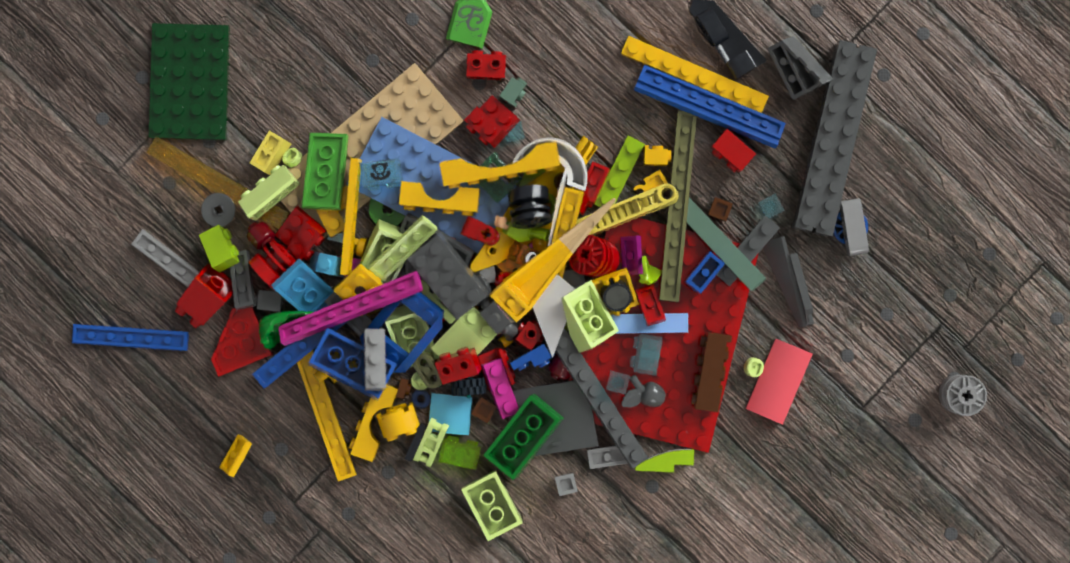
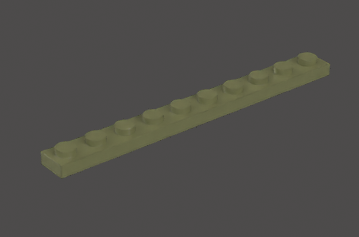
(678, 211)

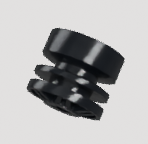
(529, 206)

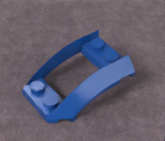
(424, 309)

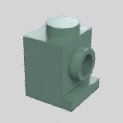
(513, 91)

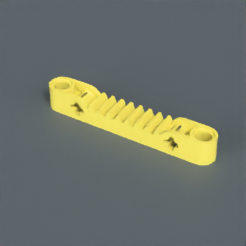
(634, 208)

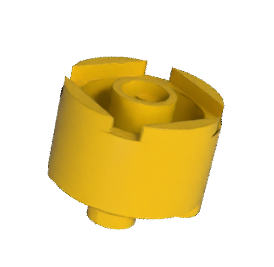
(398, 420)

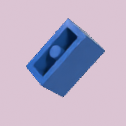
(704, 272)

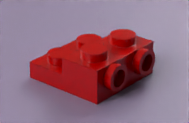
(491, 122)
(301, 234)

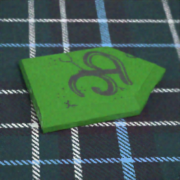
(469, 22)

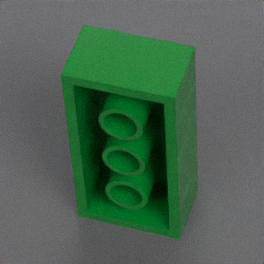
(523, 436)

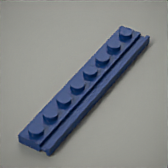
(710, 106)

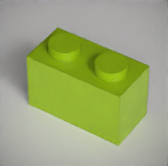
(219, 248)

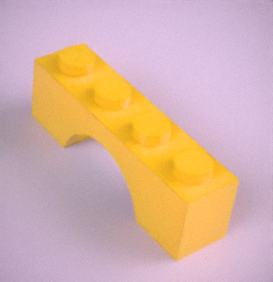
(414, 196)
(365, 444)

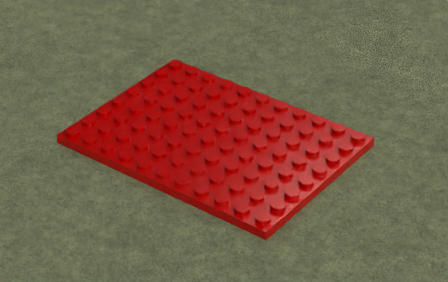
(715, 310)

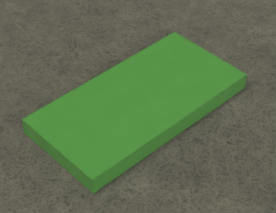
(325, 171)

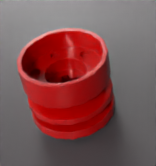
(595, 257)
(272, 265)

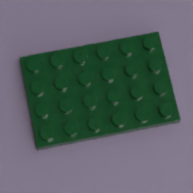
(189, 81)

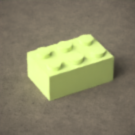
(492, 505)

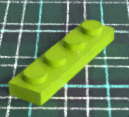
(620, 171)

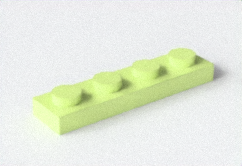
(403, 247)

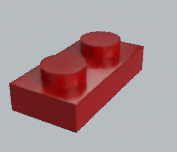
(650, 305)

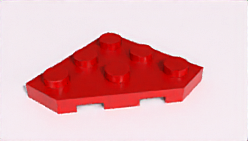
(239, 342)

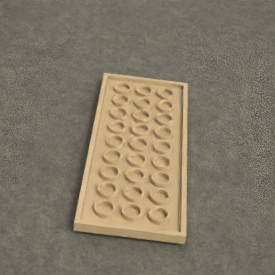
(406, 101)

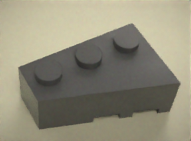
(798, 67)

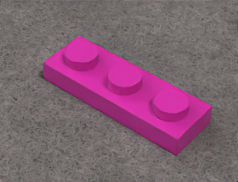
(500, 388)

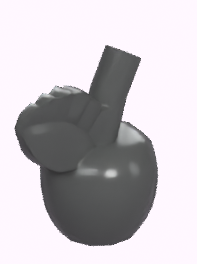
(649, 394)

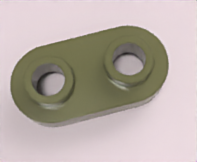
(428, 371)

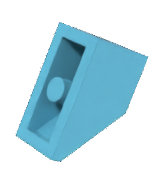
(326, 264)

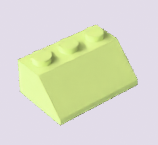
(268, 192)

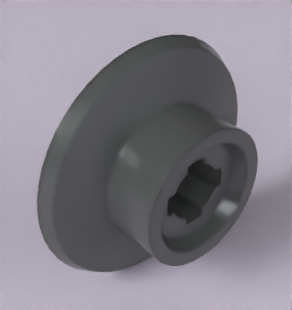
(210, 213)

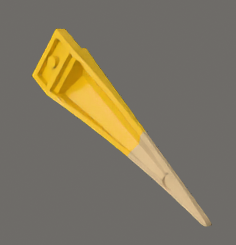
(525, 285)

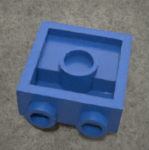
(538, 356)

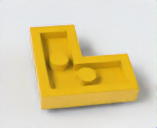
(332, 218)

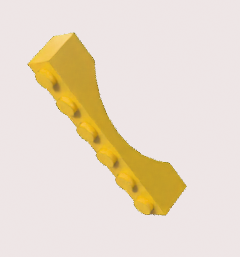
(460, 171)

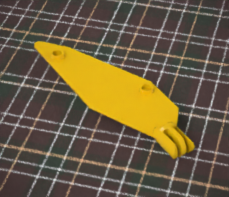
(501, 250)

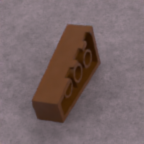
(710, 371)

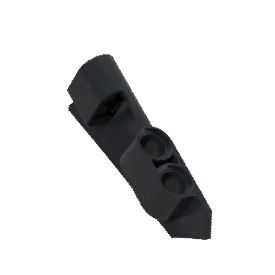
(726, 37)

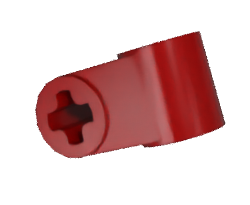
(478, 230)

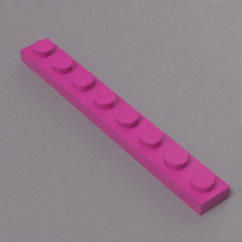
(350, 308)

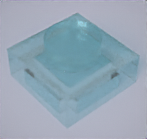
(515, 134)
(771, 206)

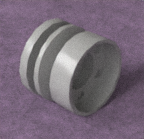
(951, 394)

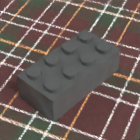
(448, 275)

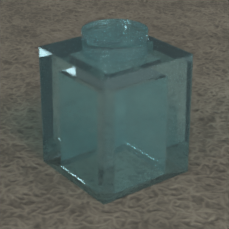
(617, 382)

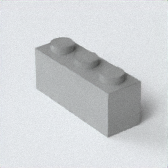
(374, 360)

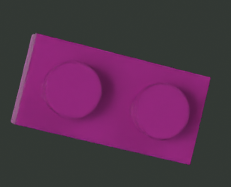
(632, 254)

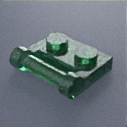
(497, 189)

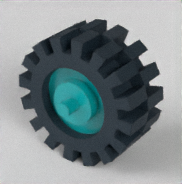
(468, 387)

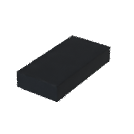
(416, 442)

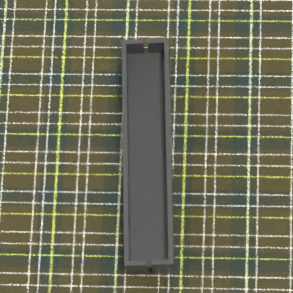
(834, 138)

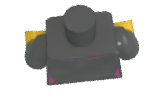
(498, 320)

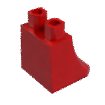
(205, 296)

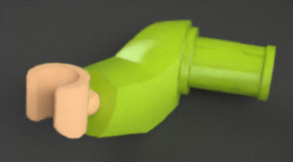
(521, 235)

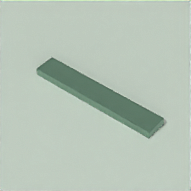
(723, 247)

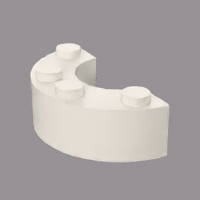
(568, 156)

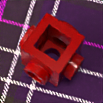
(524, 340)

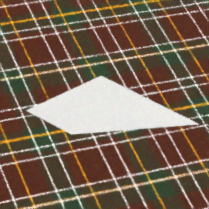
(558, 202)
(551, 312)

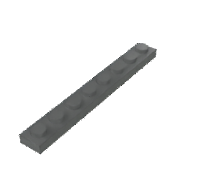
(599, 401)

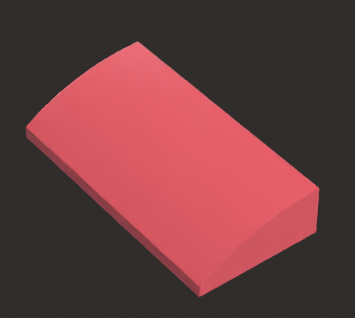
(779, 381)

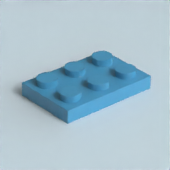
(303, 287)

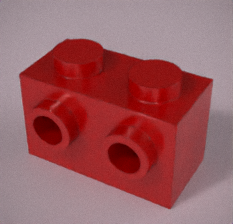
(486, 66)
(732, 151)
(458, 365)

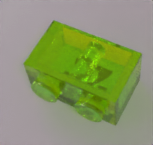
(460, 453)

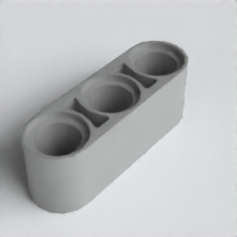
(854, 227)

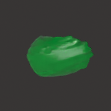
(269, 325)

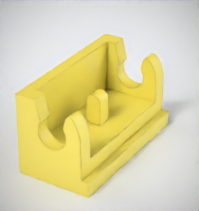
(270, 152)

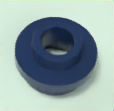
(425, 394)

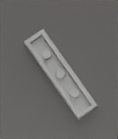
(165, 257)

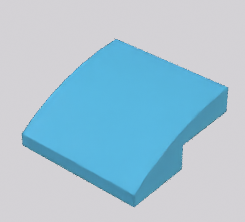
(451, 411)

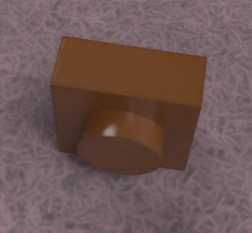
(720, 209)
(404, 388)
(484, 410)

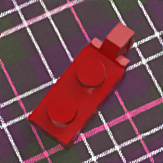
(595, 180)

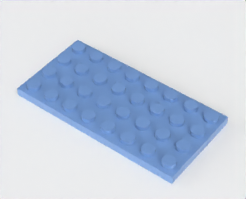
(421, 165)

